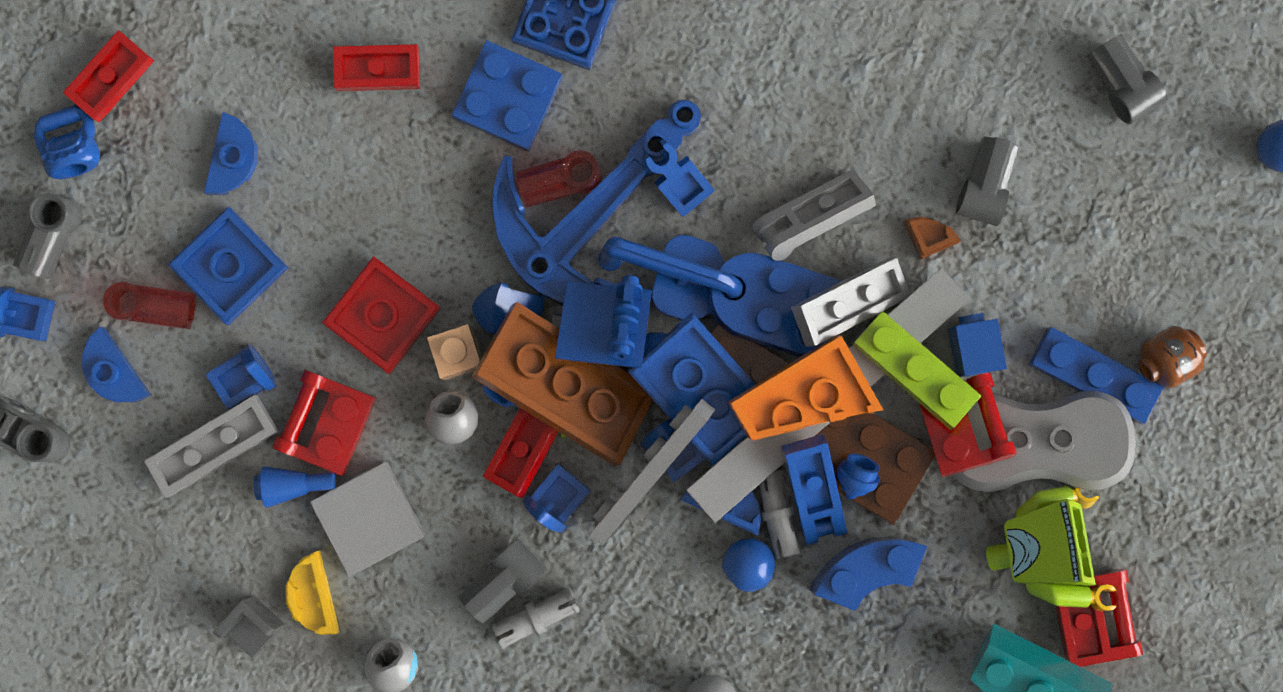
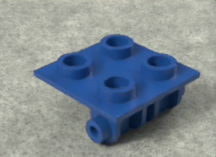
(604, 323)

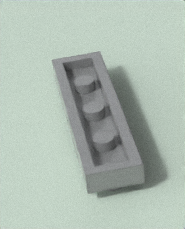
(661, 456)

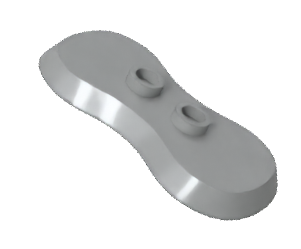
(1072, 440)

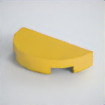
(310, 596)

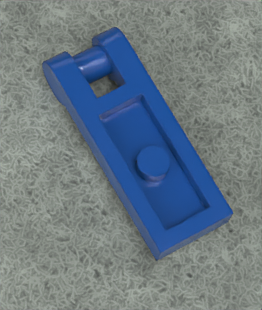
(814, 488)

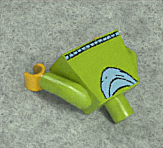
(1051, 549)

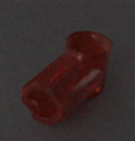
(554, 179)
(152, 305)

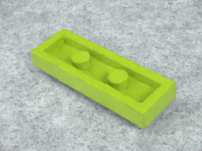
(917, 370)

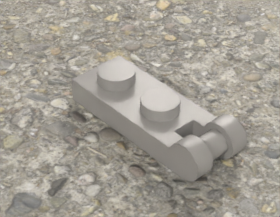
(813, 214)

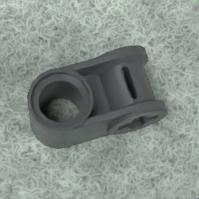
(22, 429)

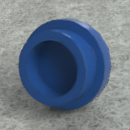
(857, 475)

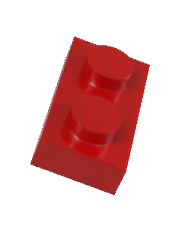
(376, 67)
(108, 76)
(520, 453)

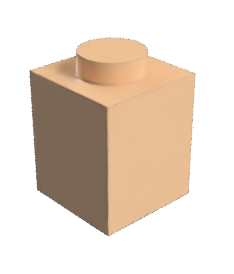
(455, 352)

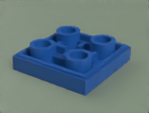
(564, 28)

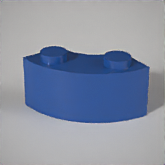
(866, 567)

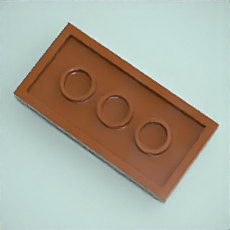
(582, 400)

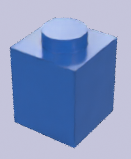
(976, 345)

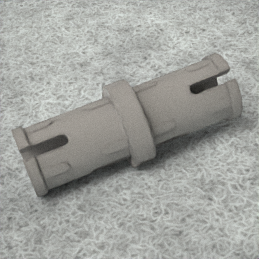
(778, 515)
(535, 617)

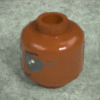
(1172, 356)

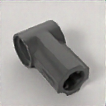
(1130, 86)
(985, 193)
(45, 240)
(509, 575)

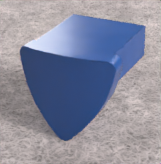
(495, 302)
(24, 315)
(241, 377)
(685, 461)
(556, 499)

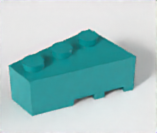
(1017, 665)

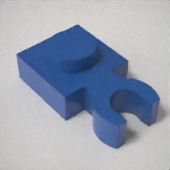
(680, 181)

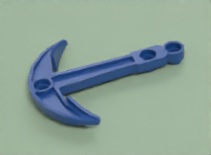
(582, 223)

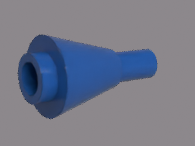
(281, 485)

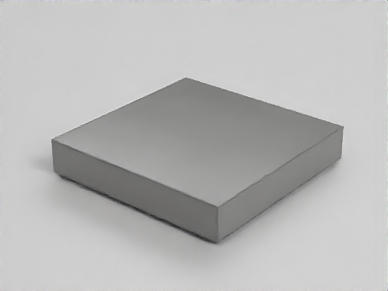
(368, 519)

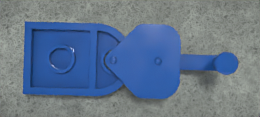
(699, 282)

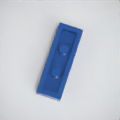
(1092, 371)

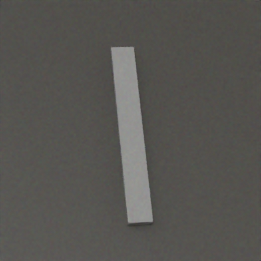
(757, 459)

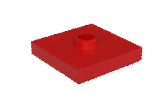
(381, 315)

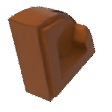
(929, 236)

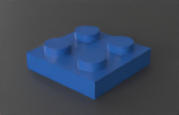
(507, 95)

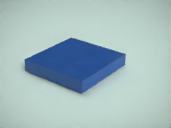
(228, 266)

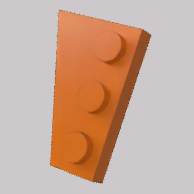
(807, 392)

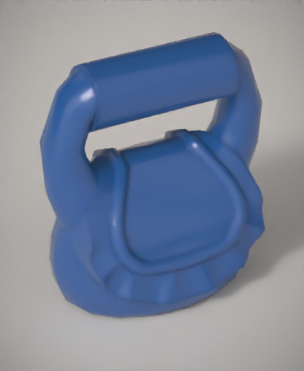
(69, 153)

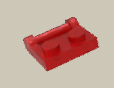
(337, 427)
(957, 448)
(1085, 629)

